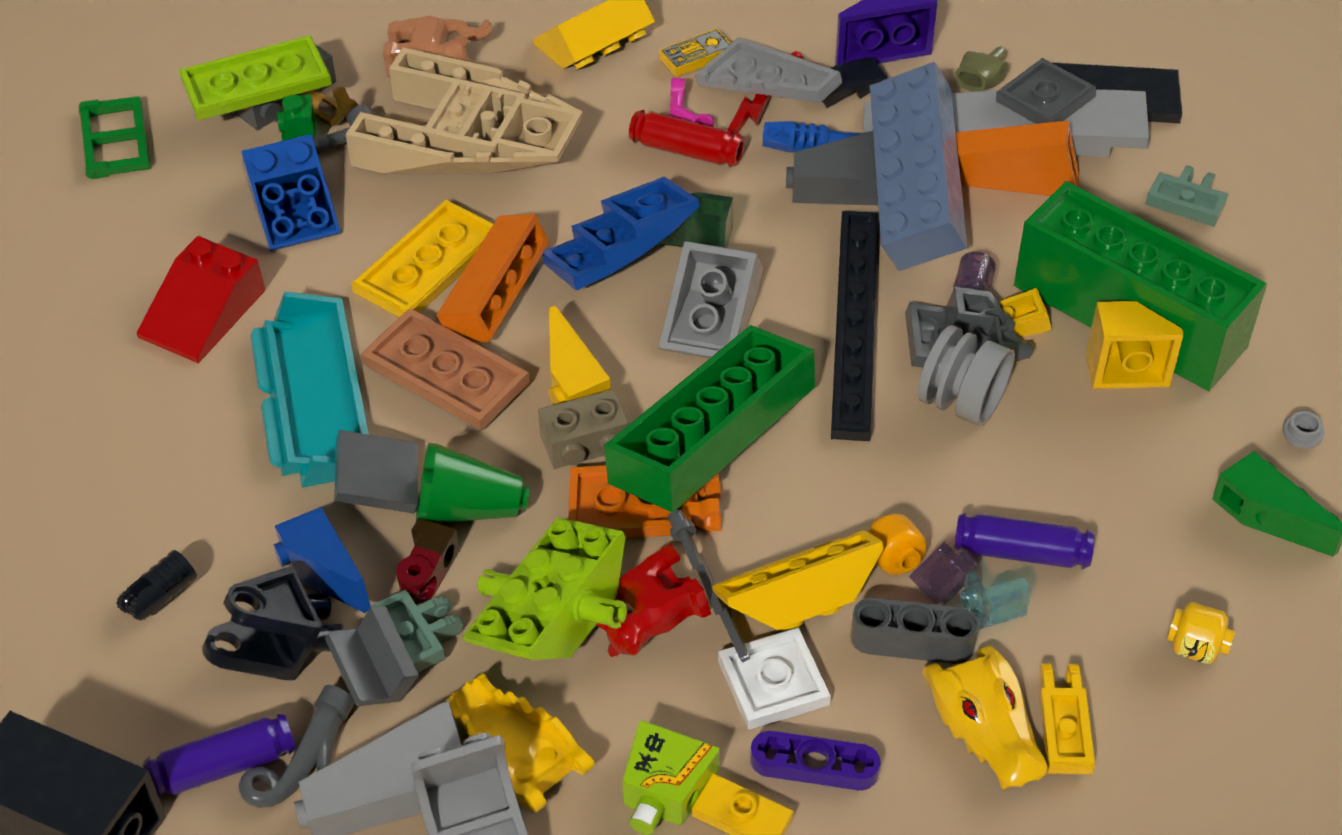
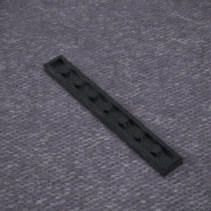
(855, 327)

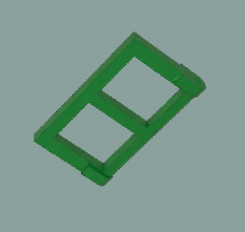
(103, 169)

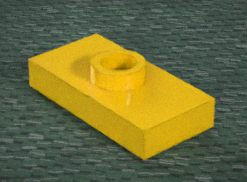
(740, 810)

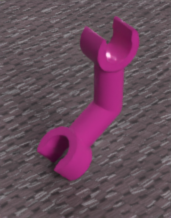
(676, 108)

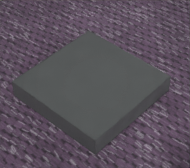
(1045, 93)
(376, 471)

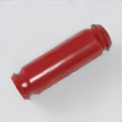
(686, 138)

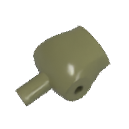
(982, 70)

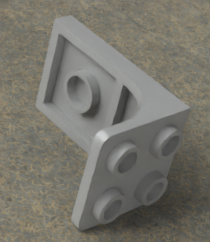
(467, 789)

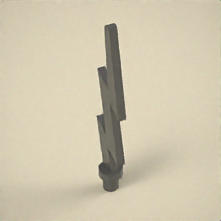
(683, 531)

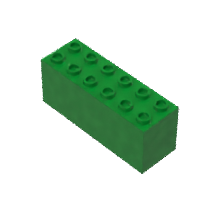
(1094, 252)

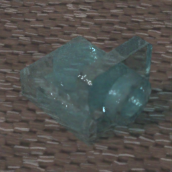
(996, 604)

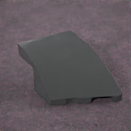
(972, 312)

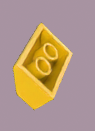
(595, 31)

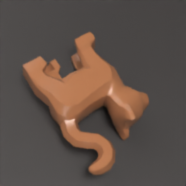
(431, 36)

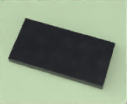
(1161, 86)

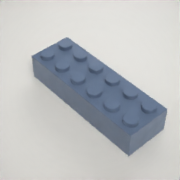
(917, 167)

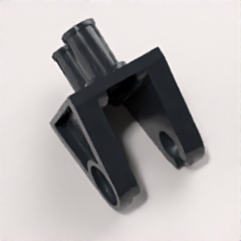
(279, 631)

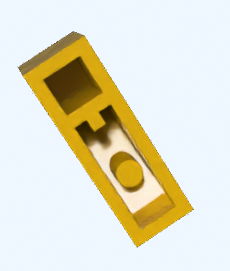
(572, 365)

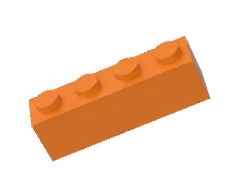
(494, 277)

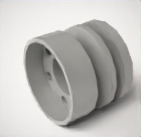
(962, 373)

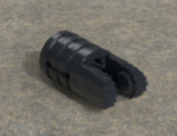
(157, 586)

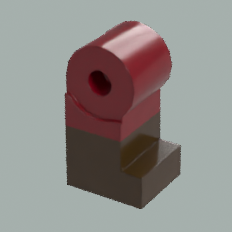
(429, 560)

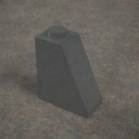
(835, 173)

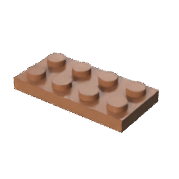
(445, 368)

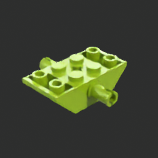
(553, 594)

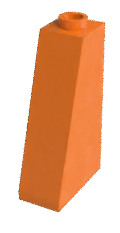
(1018, 158)

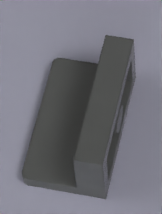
(373, 659)

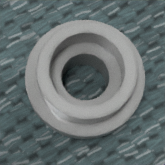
(1304, 430)

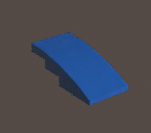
(625, 231)

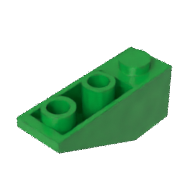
(1274, 505)

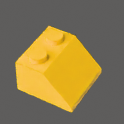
(1131, 347)

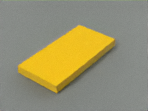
(423, 260)

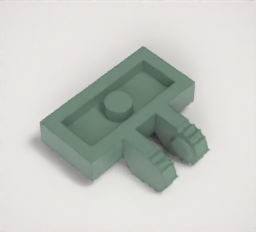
(1187, 198)
(419, 637)

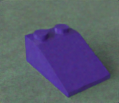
(886, 30)

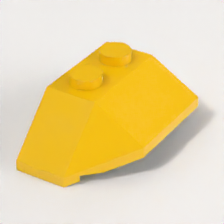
(804, 583)

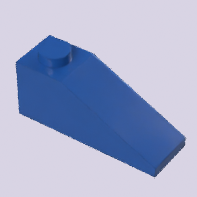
(320, 558)

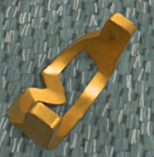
(342, 104)

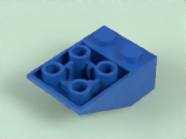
(290, 192)

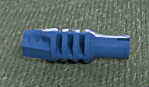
(796, 137)

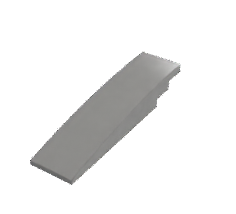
(1104, 122)

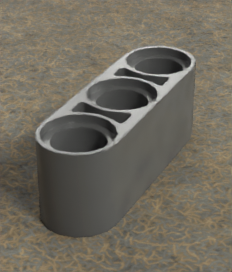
(934, 624)

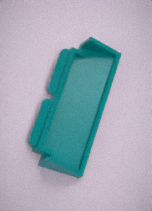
(311, 385)

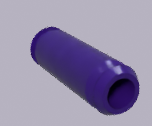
(1024, 540)
(220, 755)

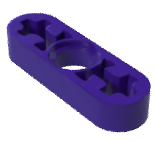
(802, 745)

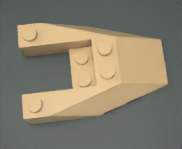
(477, 122)

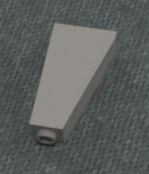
(375, 780)

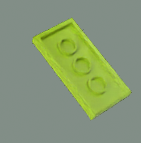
(254, 77)

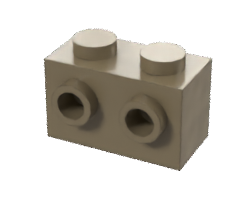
(580, 427)

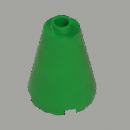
(466, 488)

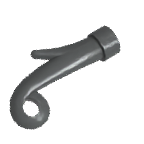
(314, 748)

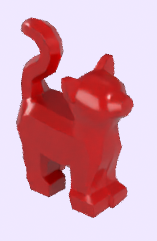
(654, 602)

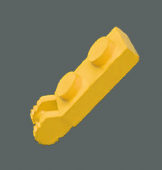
(1065, 723)

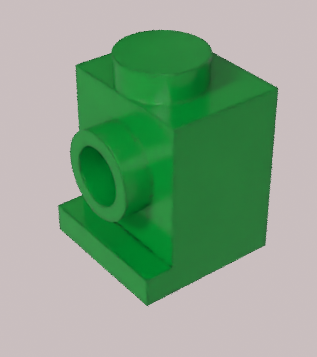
(297, 117)

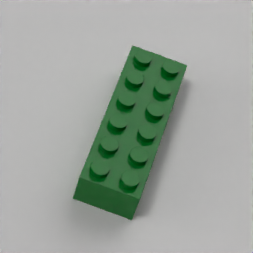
(709, 418)

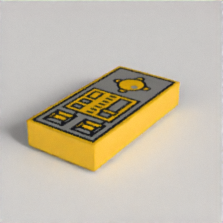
(693, 52)

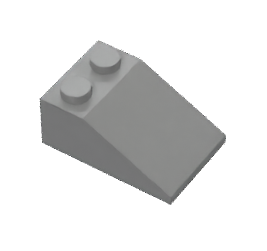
(710, 299)

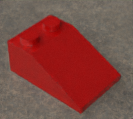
(201, 299)

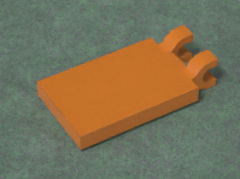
(607, 506)

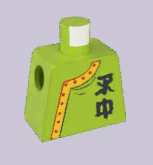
(665, 776)

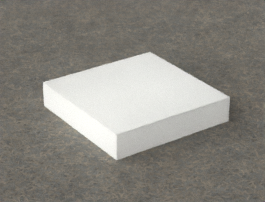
(776, 680)

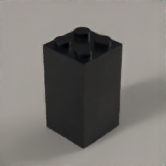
(69, 786)

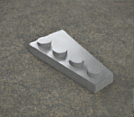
(766, 71)

